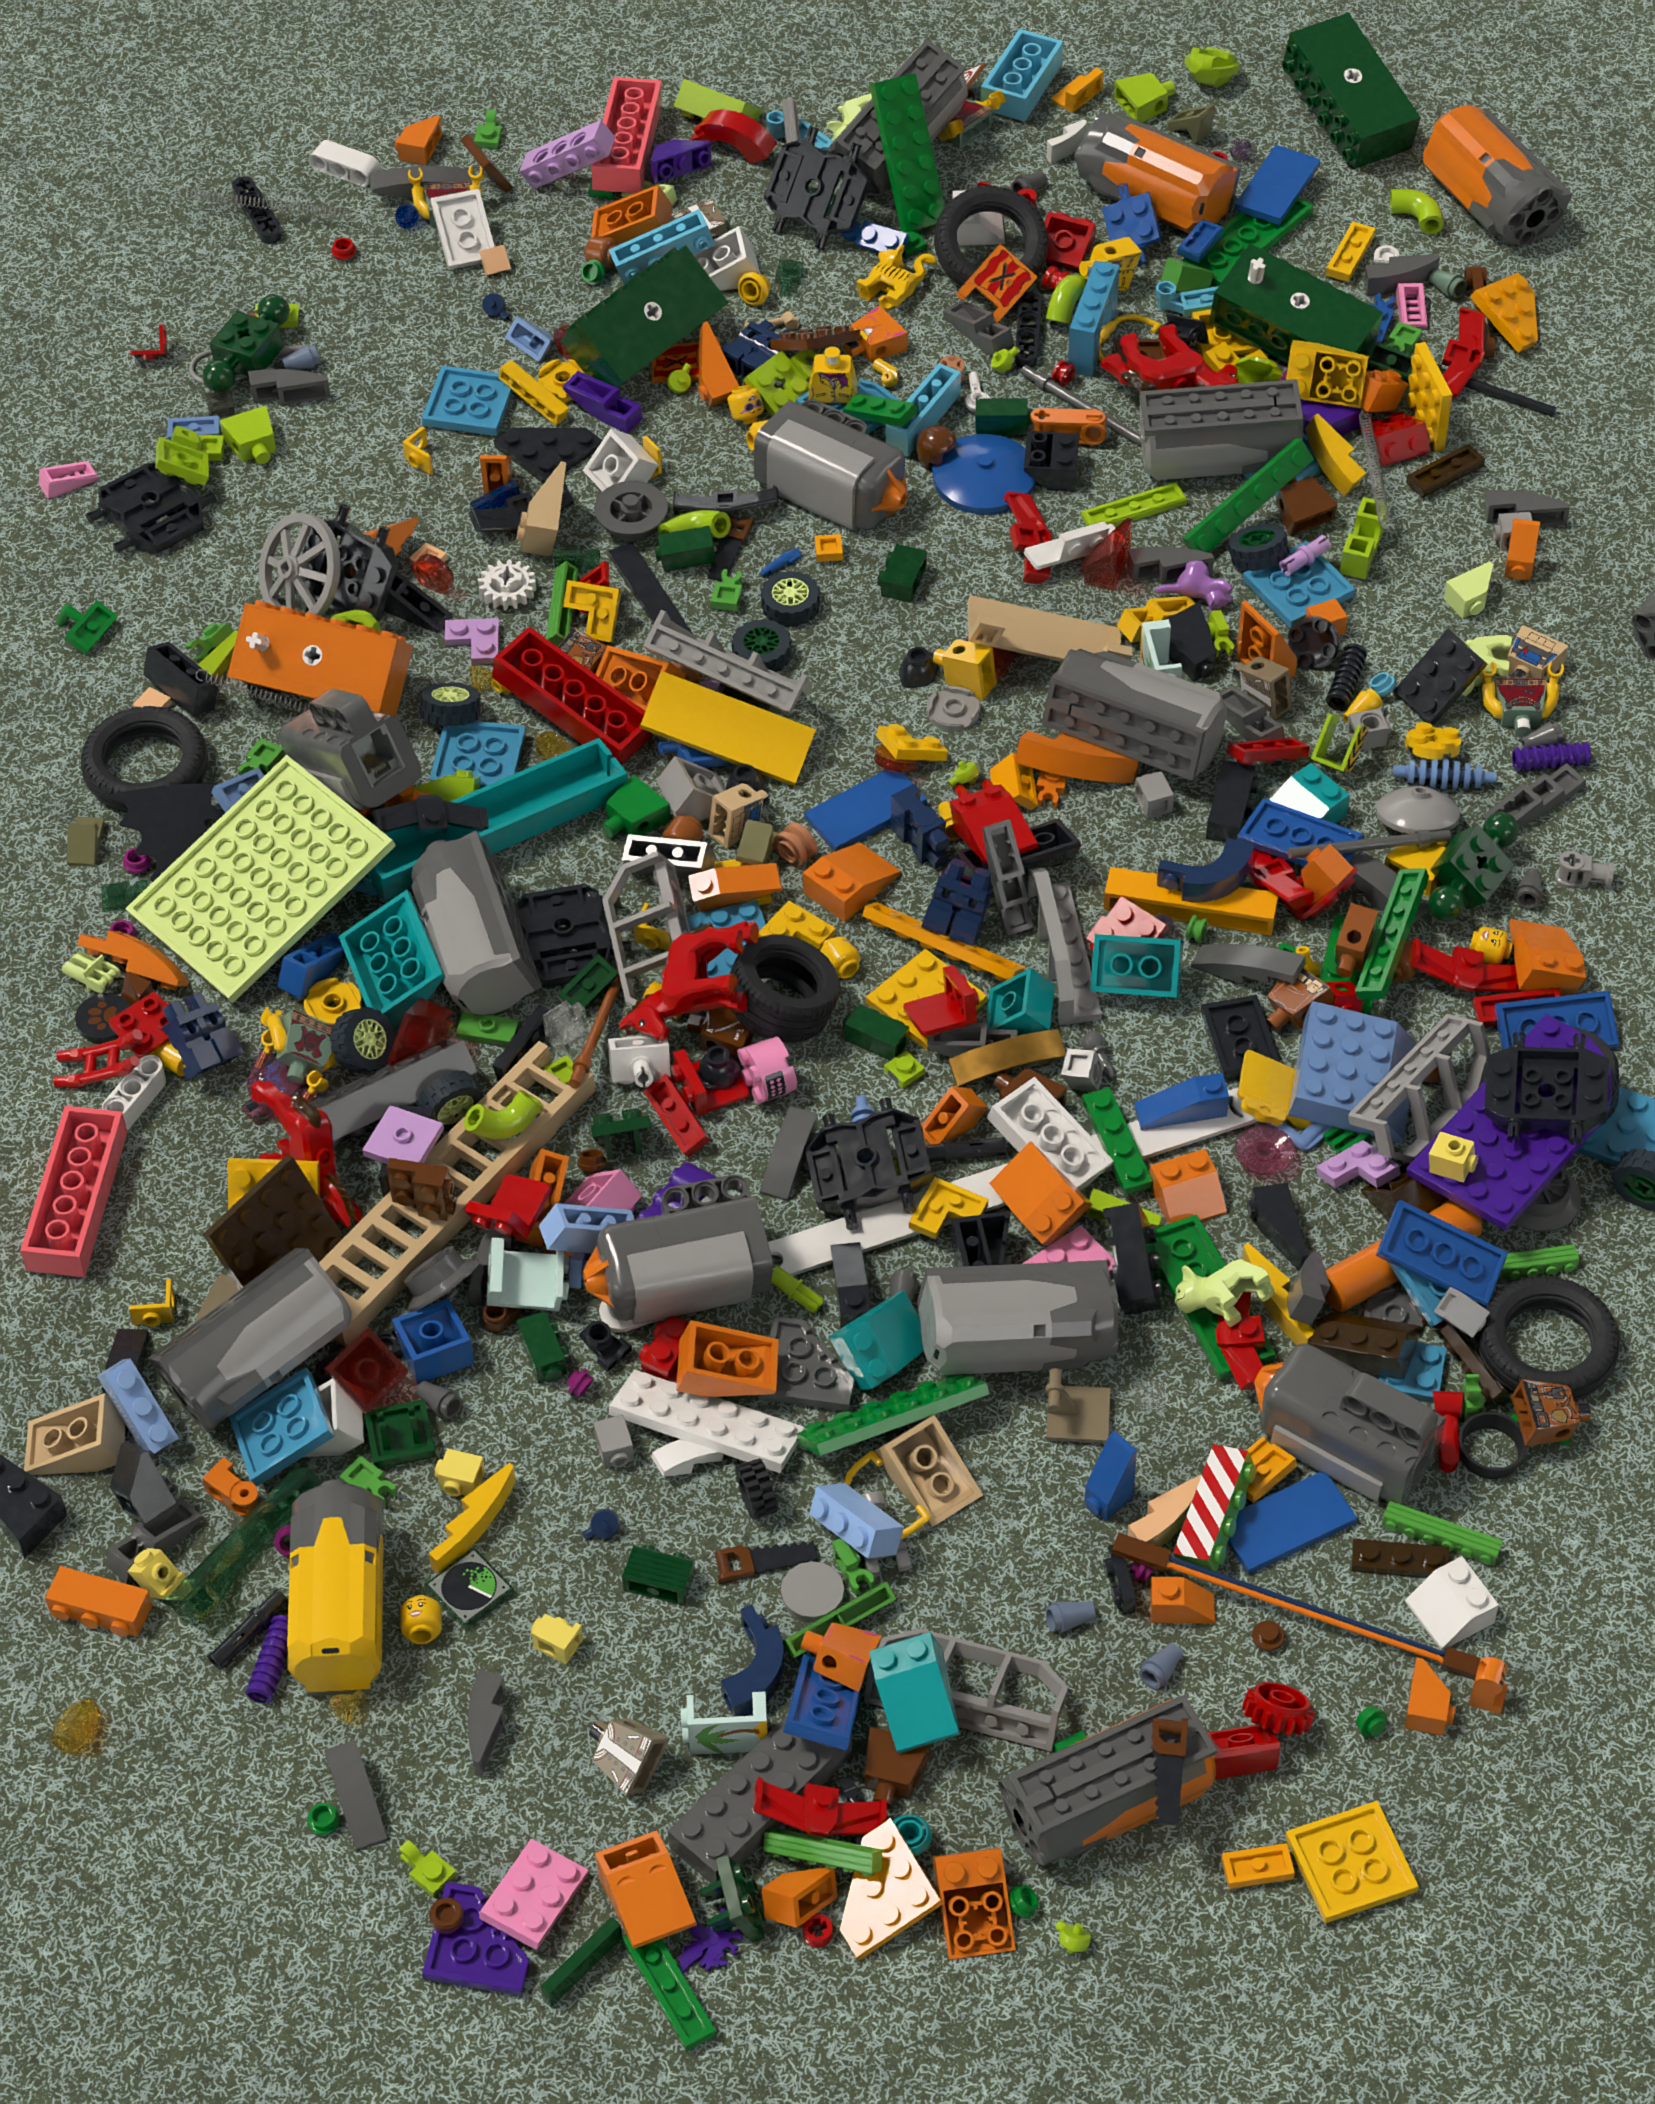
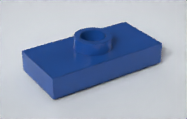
(1200, 240)

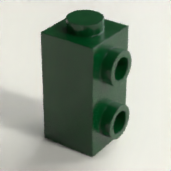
(1002, 416)
(685, 548)
(876, 1032)
(542, 1347)

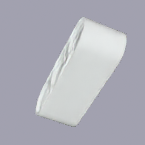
(343, 162)
(137, 1089)

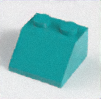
(1021, 1004)

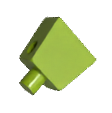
(1143, 95)
(250, 435)

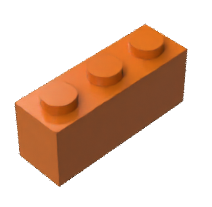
(550, 1169)
(98, 1602)

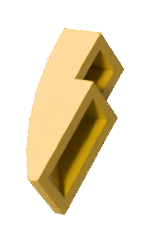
(1334, 455)
(1155, 610)

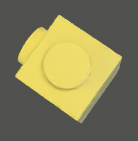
(1452, 1157)
(459, 1472)

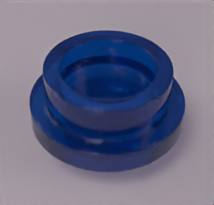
(406, 216)

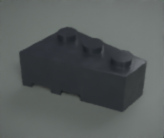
(980, 1239)
(1134, 1259)

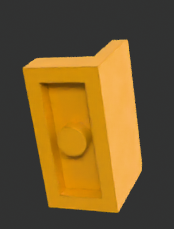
(1079, 90)
(1017, 780)

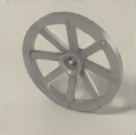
(294, 567)

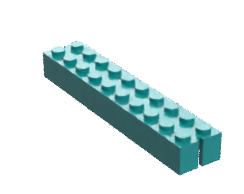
(515, 809)

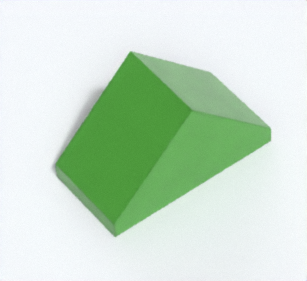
(1186, 276)

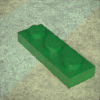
(880, 410)

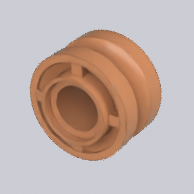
(795, 844)

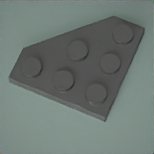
(807, 1369)

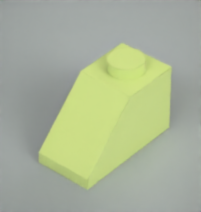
(1469, 590)

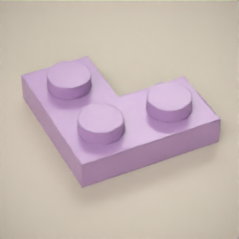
(479, 633)
(1358, 1161)

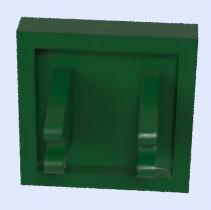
(631, 1120)
(400, 1434)
(740, 1899)

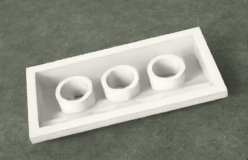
(1038, 1117)

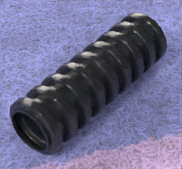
(1346, 676)

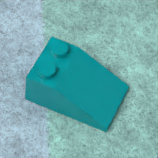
(1314, 794)
(1136, 966)
(880, 1341)
(915, 1692)

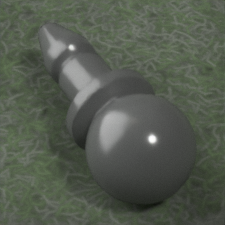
(1095, 1041)

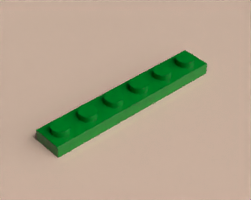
(1249, 497)
(1392, 934)

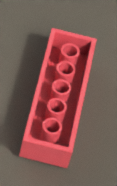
(633, 119)
(74, 1191)

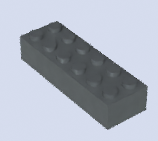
(395, 1085)
(725, 1816)

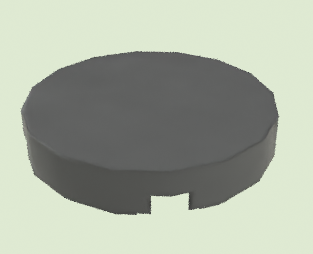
(1379, 1307)

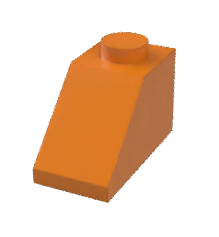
(419, 140)
(495, 471)
(1522, 549)
(1324, 870)
(953, 1115)
(1180, 1601)
(1428, 1701)
(799, 1895)

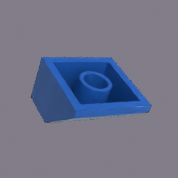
(433, 1341)

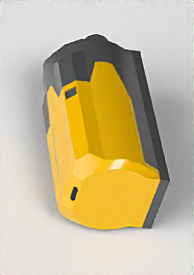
(336, 1589)

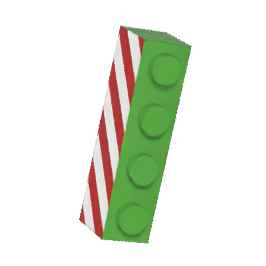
(1215, 1507)

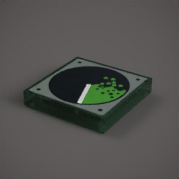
(469, 1588)

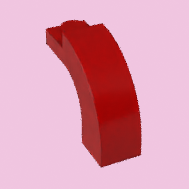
(738, 130)

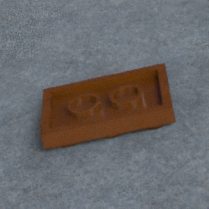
(820, 338)

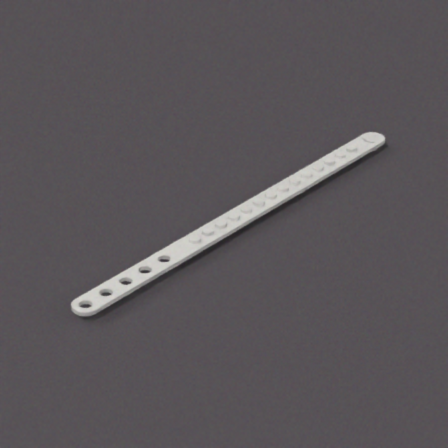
(890, 1224)

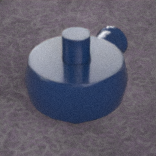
(494, 306)
(603, 1524)

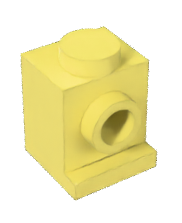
(156, 1573)
(556, 1637)

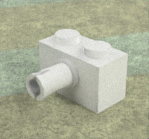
(638, 1059)

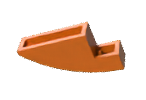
(1075, 758)

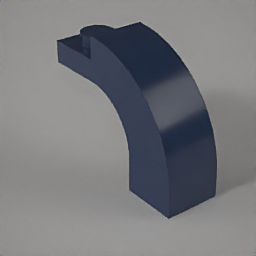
(1211, 880)
(764, 1671)

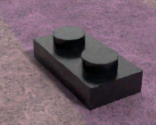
(1122, 1591)

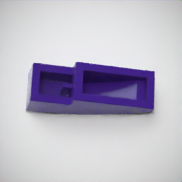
(603, 402)

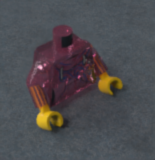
(269, 1069)

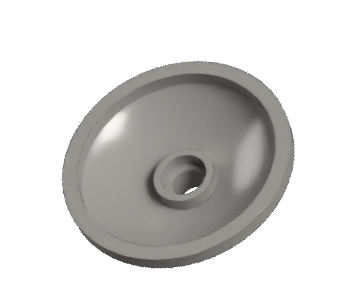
(1417, 809)

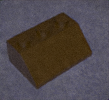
(1405, 1189)
(1367, 1342)

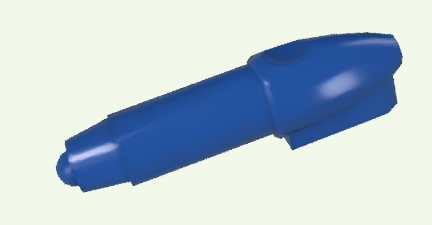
(786, 558)

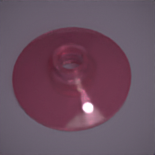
(1265, 1140)

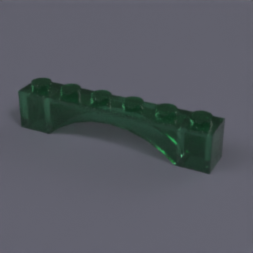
(216, 1573)

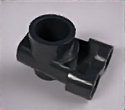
(608, 1349)

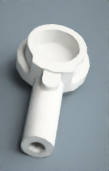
(970, 400)

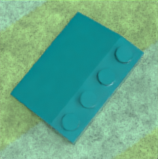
(393, 958)

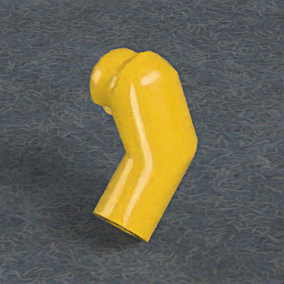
(889, 373)
(1311, 966)

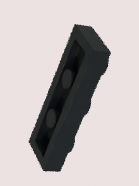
(521, 1043)

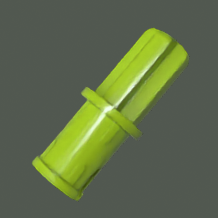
(796, 1289)

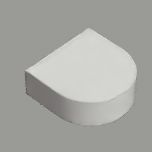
(1383, 253)

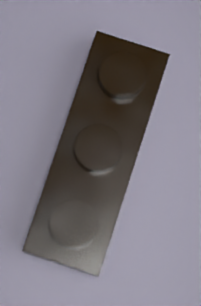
(1445, 470)
(1473, 1364)
(1397, 1558)

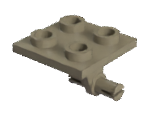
(1076, 1411)

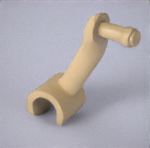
(787, 319)

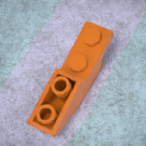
(138, 955)

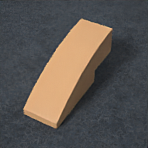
(1165, 1514)

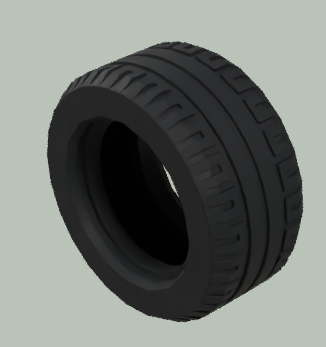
(796, 965)

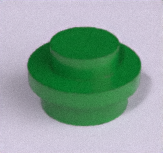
(593, 272)
(1371, 1722)
(323, 1819)
(1023, 1901)

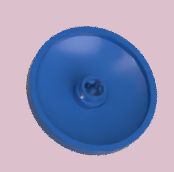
(981, 472)

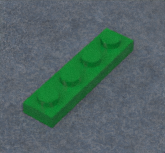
(1117, 1141)
(672, 1993)

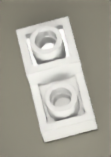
(1067, 143)
(681, 1455)

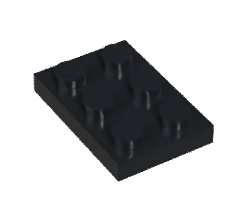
(1440, 677)
(1234, 1029)

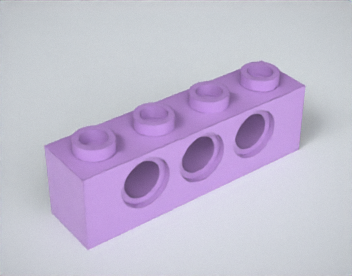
(567, 154)

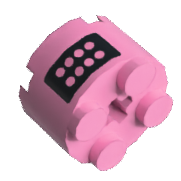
(767, 1070)

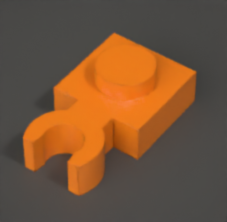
(1050, 786)

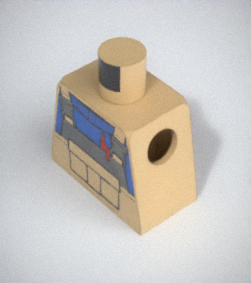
(1533, 653)
(732, 810)

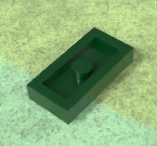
(589, 982)

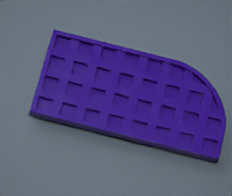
(1507, 1172)

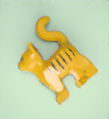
(892, 278)

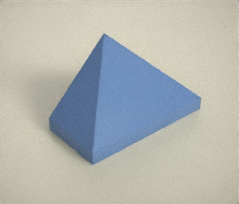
(529, 338)

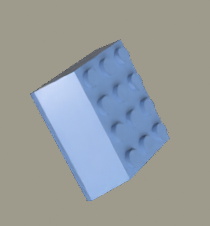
(1341, 1062)

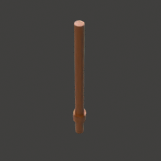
(583, 1061)

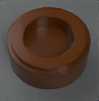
(446, 1915)

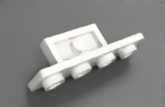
(1068, 546)

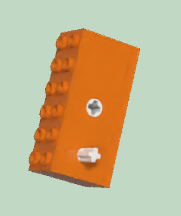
(312, 655)

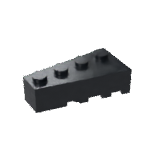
(27, 1507)

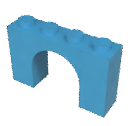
(1095, 308)

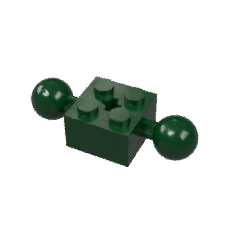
(246, 343)
(1472, 866)

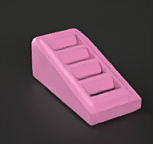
(1412, 290)
(57, 479)

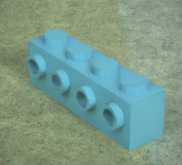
(645, 249)
(932, 401)

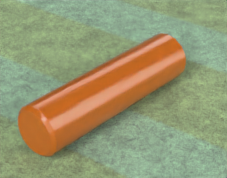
(1367, 1274)

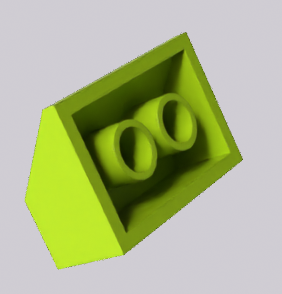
(700, 100)

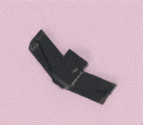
(725, 501)
(509, 517)
(430, 816)

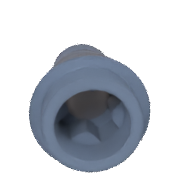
(303, 359)
(1067, 1615)
(1158, 1668)

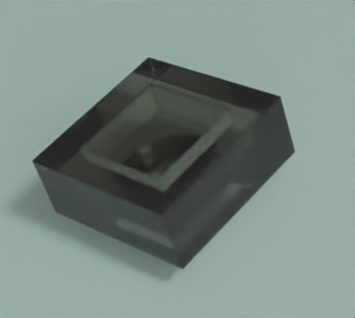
(220, 403)

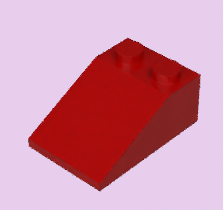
(985, 808)

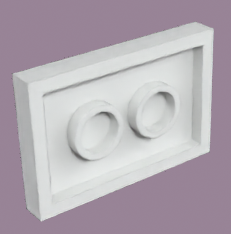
(462, 227)

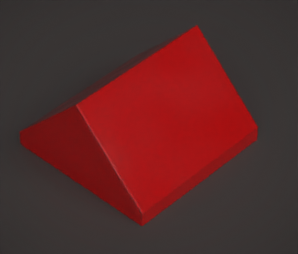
(1245, 1750)

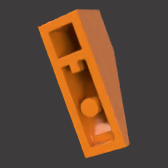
(715, 374)
(733, 885)

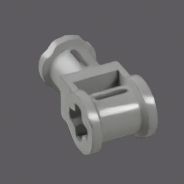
(1582, 871)

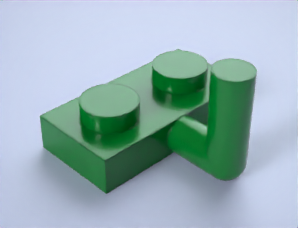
(88, 627)

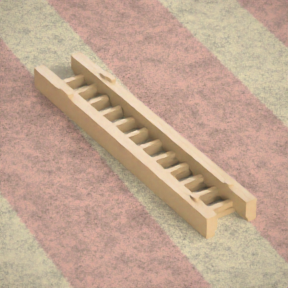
(454, 1145)

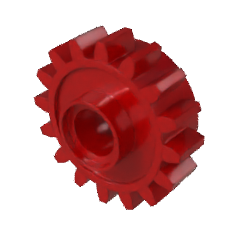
(1279, 1708)

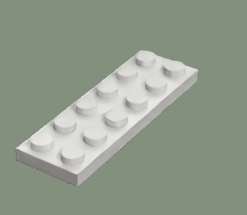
(706, 1421)

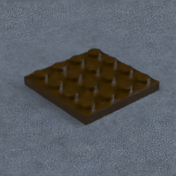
(271, 1222)

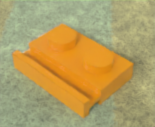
(1271, 1467)

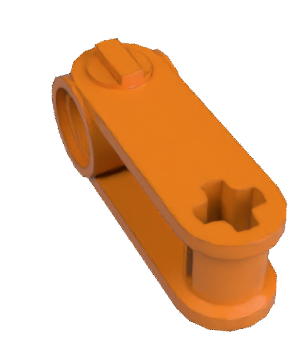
(1088, 423)

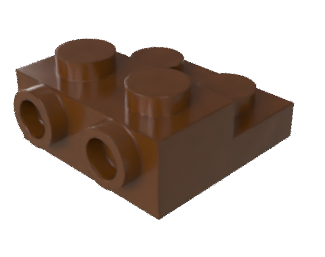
(422, 1186)

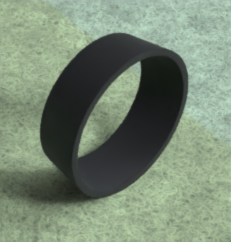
(1495, 1421)

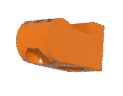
(229, 1489)
(1489, 1685)

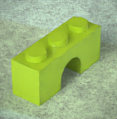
(1364, 541)

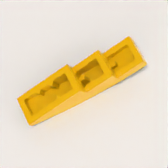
(1277, 1304)
(478, 1512)

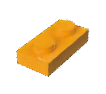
(1257, 1866)

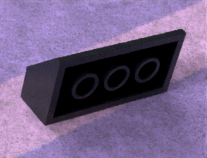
(1054, 848)

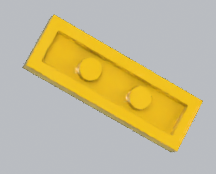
(1350, 251)

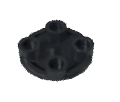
(1314, 642)

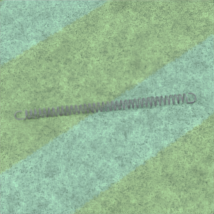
(281, 203)
(1370, 470)
(240, 688)

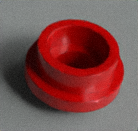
(343, 249)

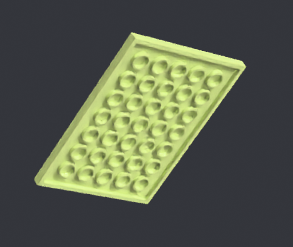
(260, 878)

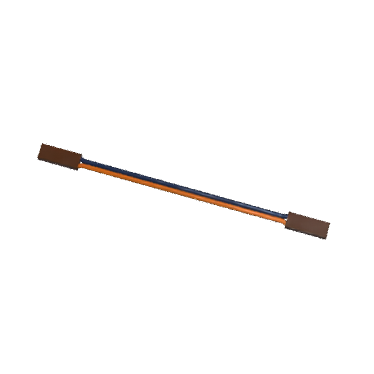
(1157, 1558)

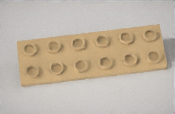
(1038, 631)

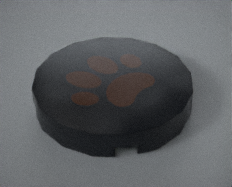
(94, 1016)

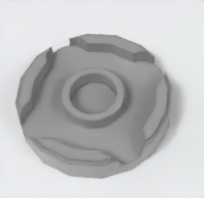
(947, 714)
(812, 1591)

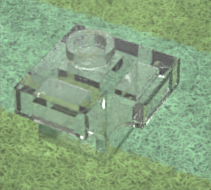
(566, 1028)

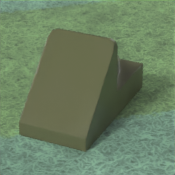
(1195, 120)
(84, 840)
(756, 843)

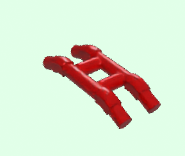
(89, 1056)

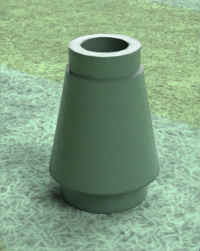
(1449, 283)

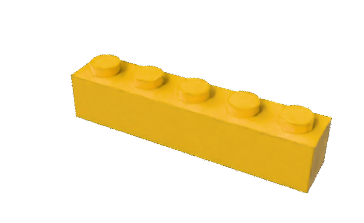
(533, 392)

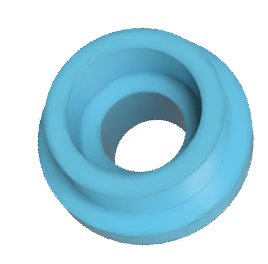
(1383, 684)

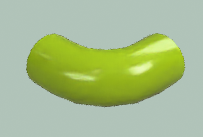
(1419, 205)
(1065, 297)
(718, 522)
(504, 1122)

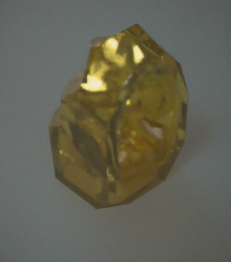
(550, 745)
(77, 1727)

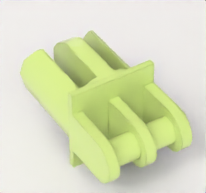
(91, 971)

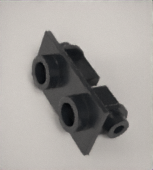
(1189, 329)

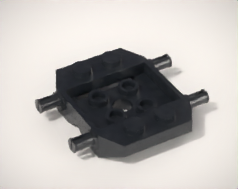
(790, 194)
(126, 508)
(371, 558)
(572, 906)
(1546, 1071)
(871, 1181)

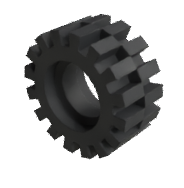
(756, 1489)

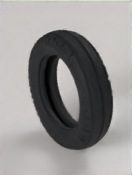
(988, 199)
(134, 724)
(1556, 1295)

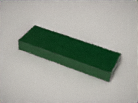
(581, 1962)

